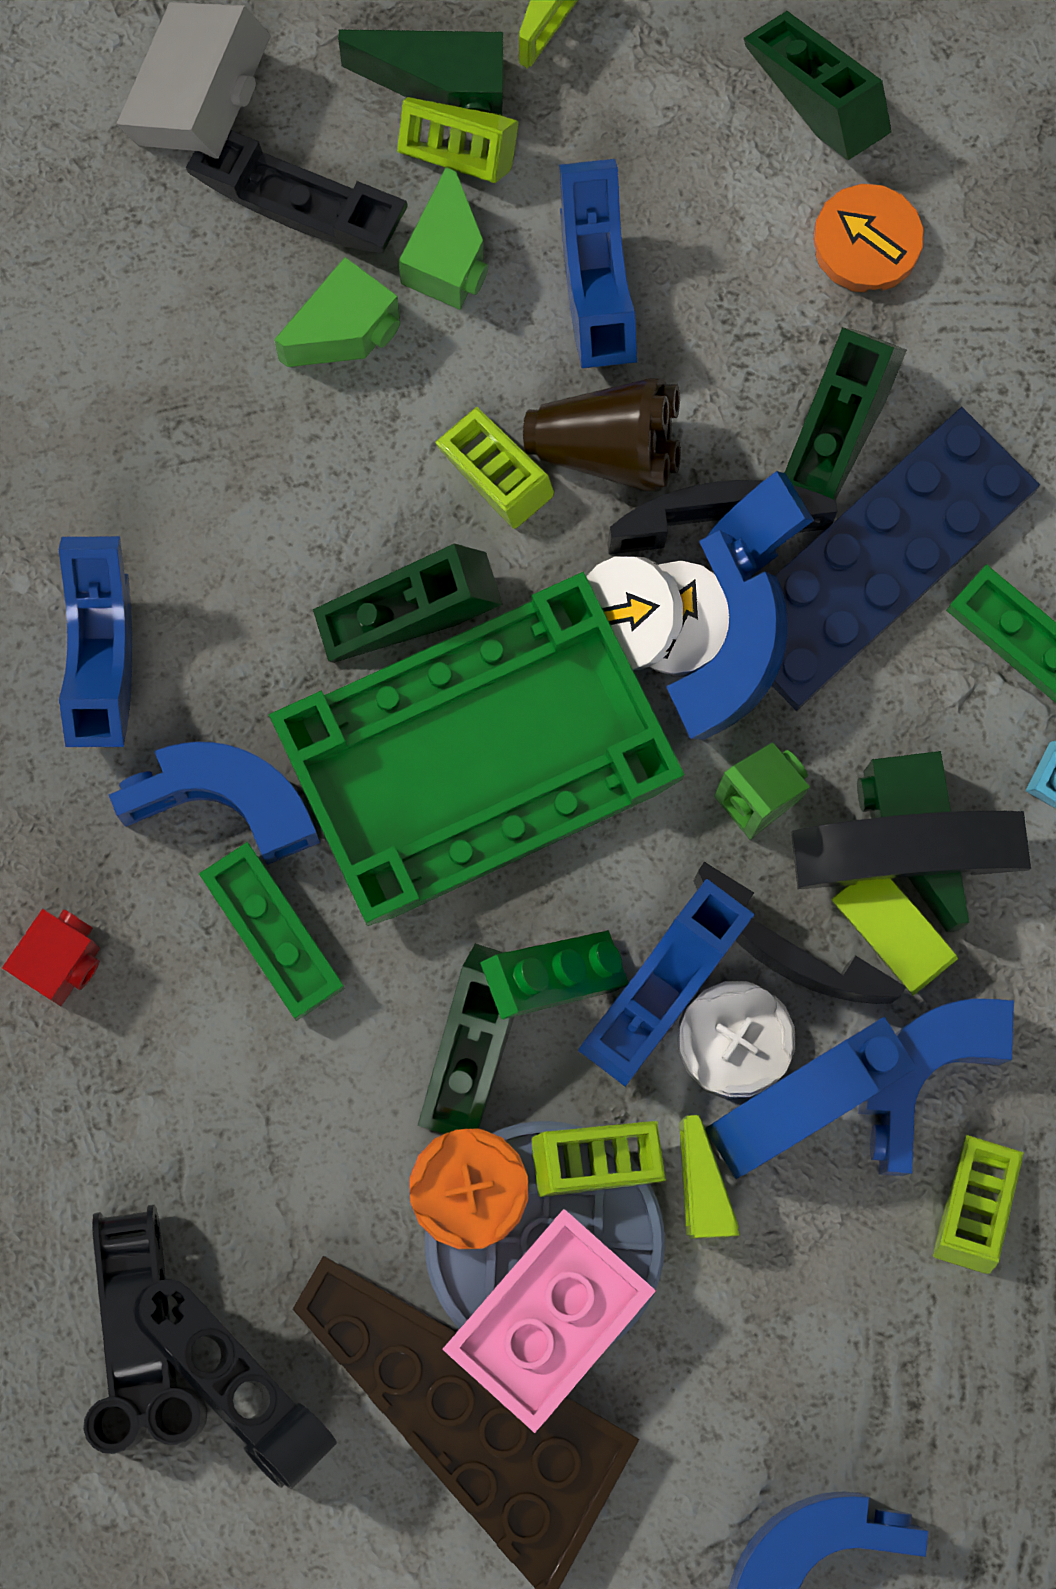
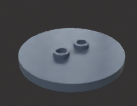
(620, 1217)

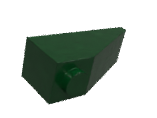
(430, 65)
(823, 84)
(843, 411)
(409, 603)
(916, 787)
(467, 1052)

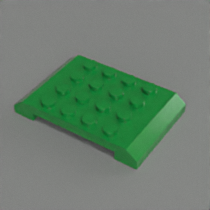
(477, 751)

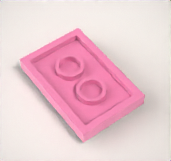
(549, 1320)

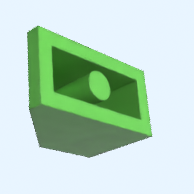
(445, 247)
(340, 320)
(762, 788)

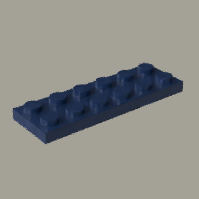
(893, 549)

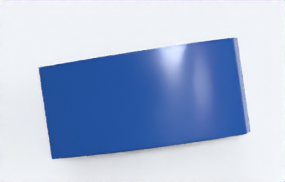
(766, 518)

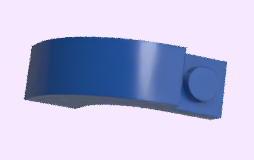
(595, 264)
(99, 642)
(752, 648)
(226, 777)
(666, 982)
(953, 1033)
(810, 1098)
(815, 1528)

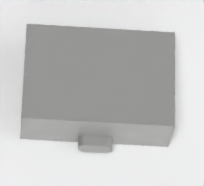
(195, 78)

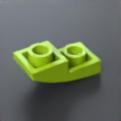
(896, 931)

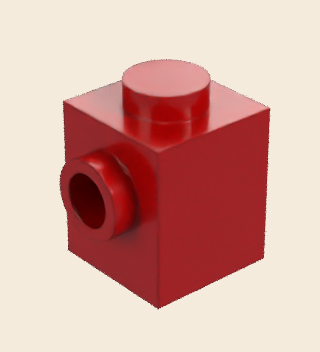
(55, 956)

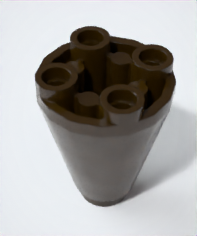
(611, 433)

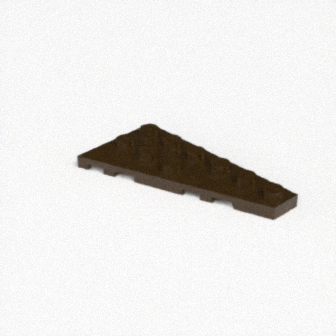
(521, 1486)

